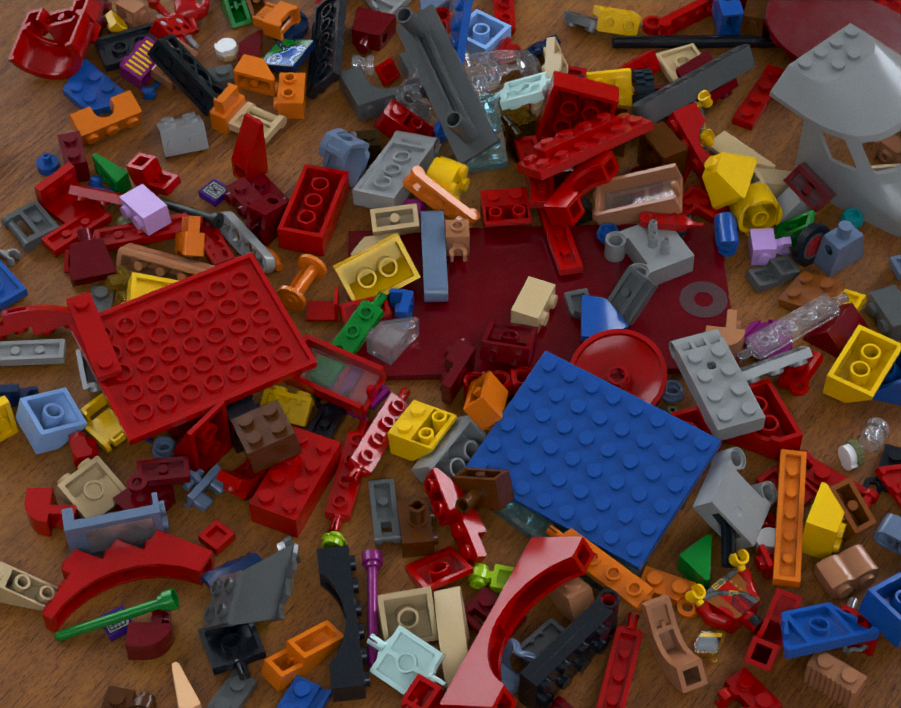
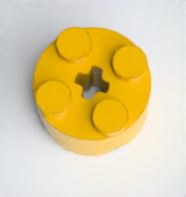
(449, 175)
(757, 210)

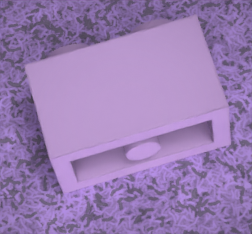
(144, 209)

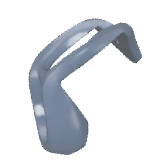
(508, 675)

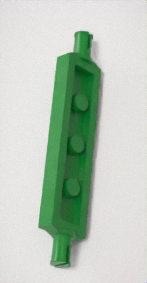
(362, 320)

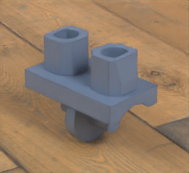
(197, 496)

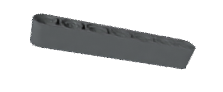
(686, 89)

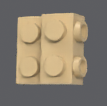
(90, 488)

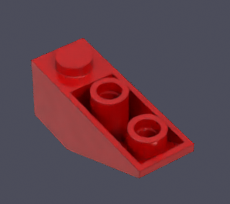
(399, 118)
(249, 153)

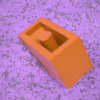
(254, 75)

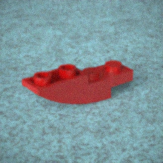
(40, 317)
(465, 528)

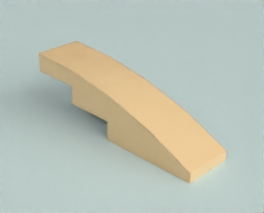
(452, 630)

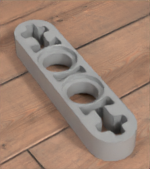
(242, 246)

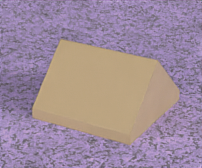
(411, 610)

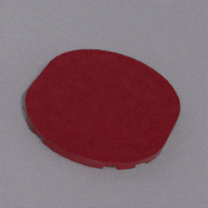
(804, 24)

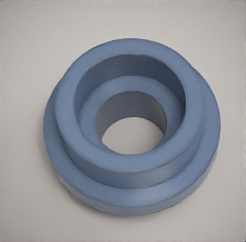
(673, 387)
(161, 444)

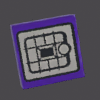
(213, 192)
(116, 630)

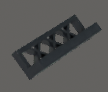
(186, 75)

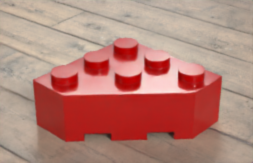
(572, 101)
(779, 426)

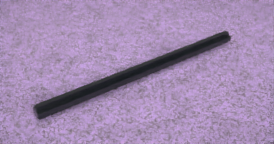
(700, 41)

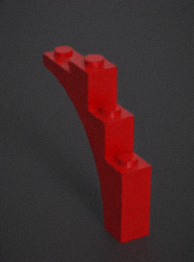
(123, 563)

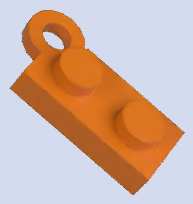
(672, 586)

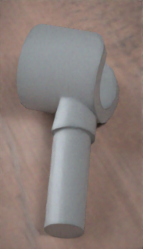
(9, 255)

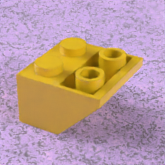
(419, 430)

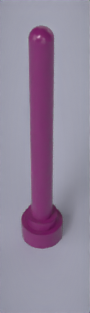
(372, 561)

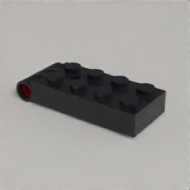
(570, 652)

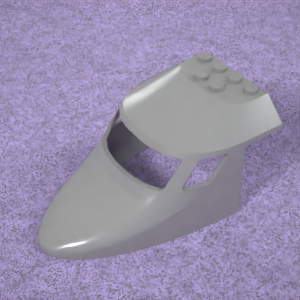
(854, 93)

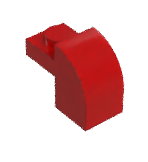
(147, 171)
(43, 510)

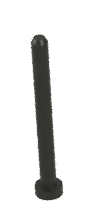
(215, 219)

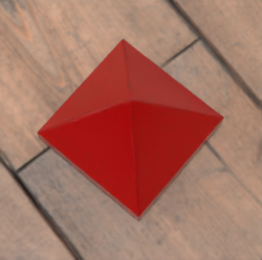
(387, 71)

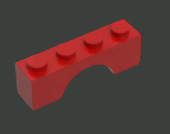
(687, 125)
(565, 204)

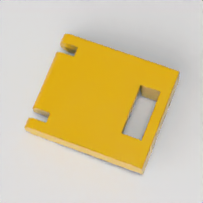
(104, 427)

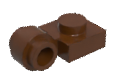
(126, 698)

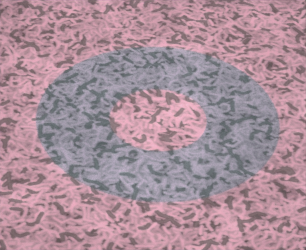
(719, 299)

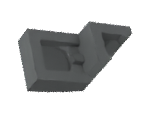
(573, 301)

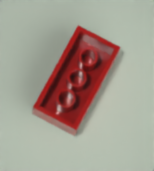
(313, 210)
(296, 485)

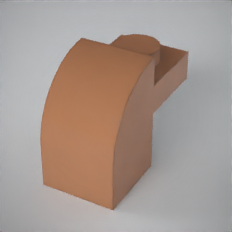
(731, 332)

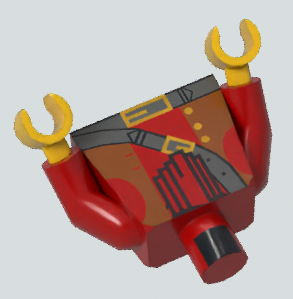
(730, 600)

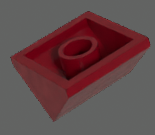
(836, 332)

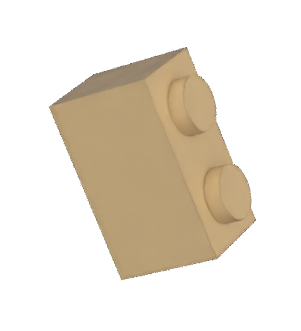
(395, 219)
(534, 303)

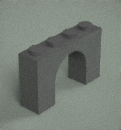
(367, 99)

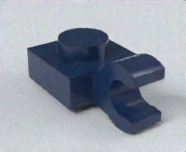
(14, 392)

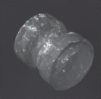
(365, 64)
(873, 434)

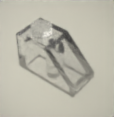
(391, 338)

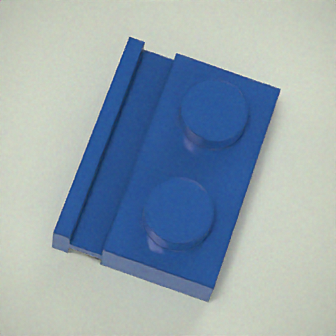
(305, 694)

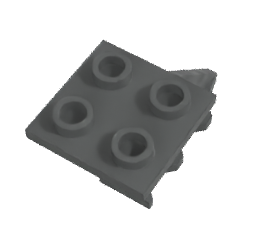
(253, 593)

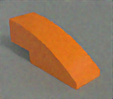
(301, 654)

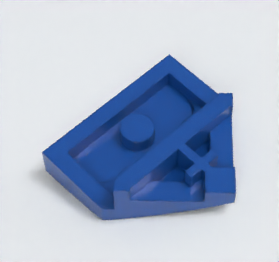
(598, 316)

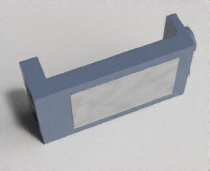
(99, 532)

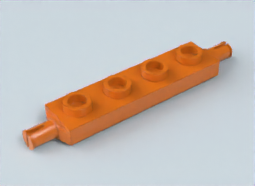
(612, 574)

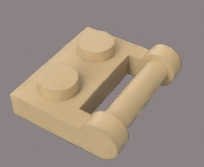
(270, 121)

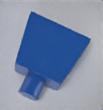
(727, 8)

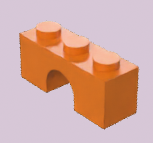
(92, 127)

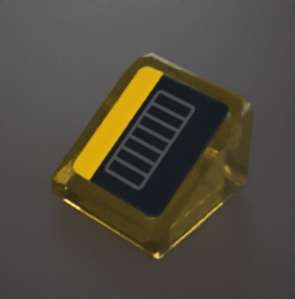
(709, 645)

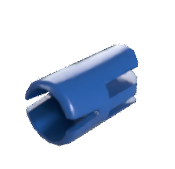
(726, 233)

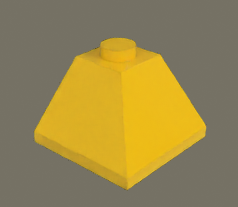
(728, 178)

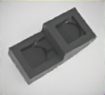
(776, 273)

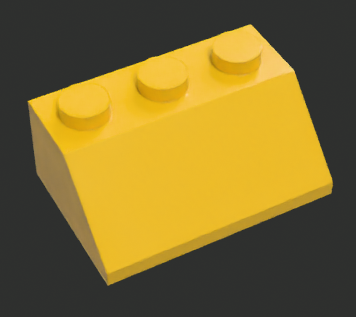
(377, 269)
(861, 366)

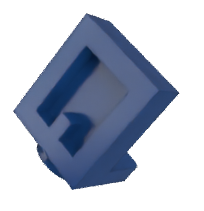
(402, 301)

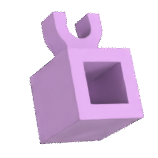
(764, 246)

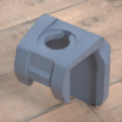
(344, 153)

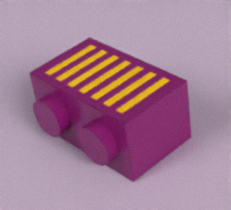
(138, 65)

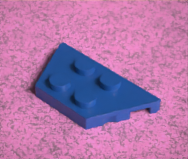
(91, 89)
(821, 629)

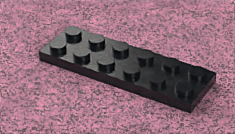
(327, 55)

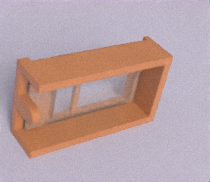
(637, 192)

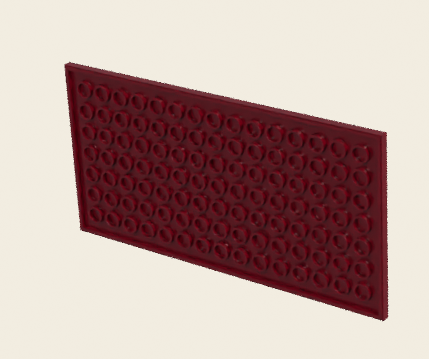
(495, 274)

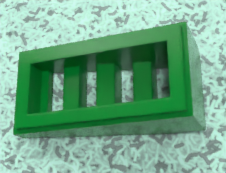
(113, 175)

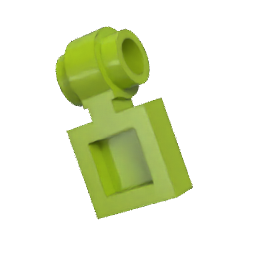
(483, 576)

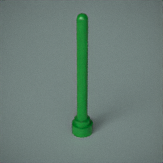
(166, 601)

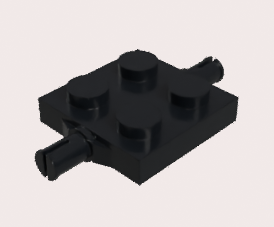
(232, 648)

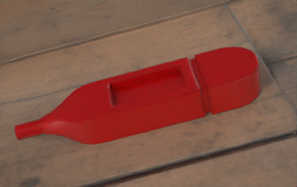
(667, 221)

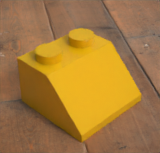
(824, 525)

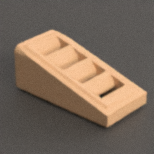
(184, 692)

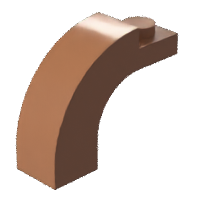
(673, 655)

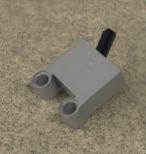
(732, 504)

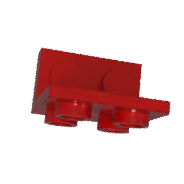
(54, 196)

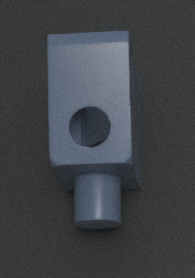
(839, 248)

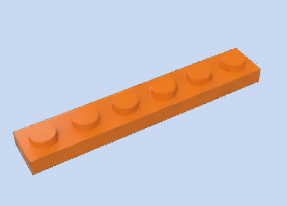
(789, 518)

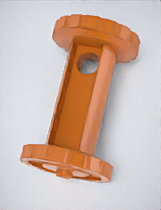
(310, 269)

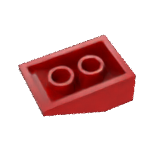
(207, 440)

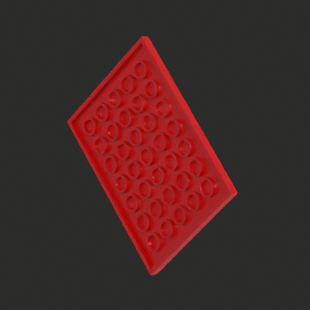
(198, 345)

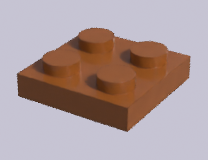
(808, 287)

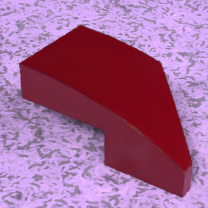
(251, 45)

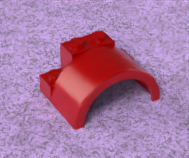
(72, 32)

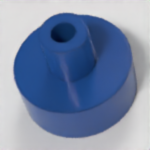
(47, 164)

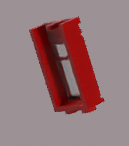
(340, 377)

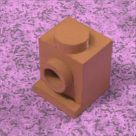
(132, 12)
(887, 150)

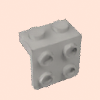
(182, 134)

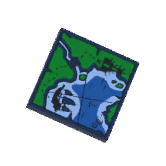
(288, 54)

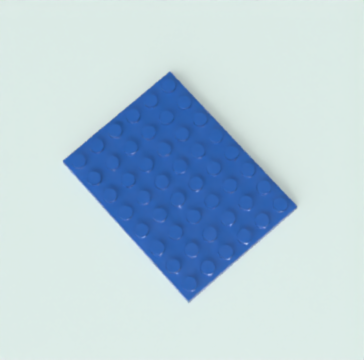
(596, 458)

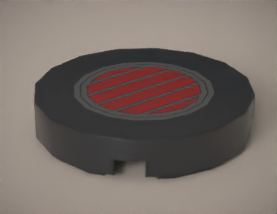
(808, 243)

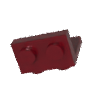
(701, 59)

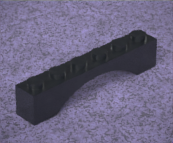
(346, 668)

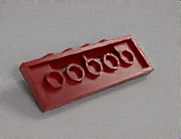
(582, 143)

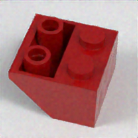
(504, 207)

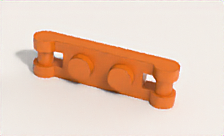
(438, 197)

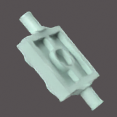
(524, 91)
(403, 658)

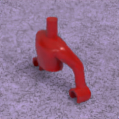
(188, 8)

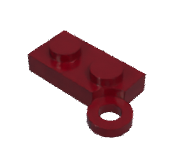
(160, 472)

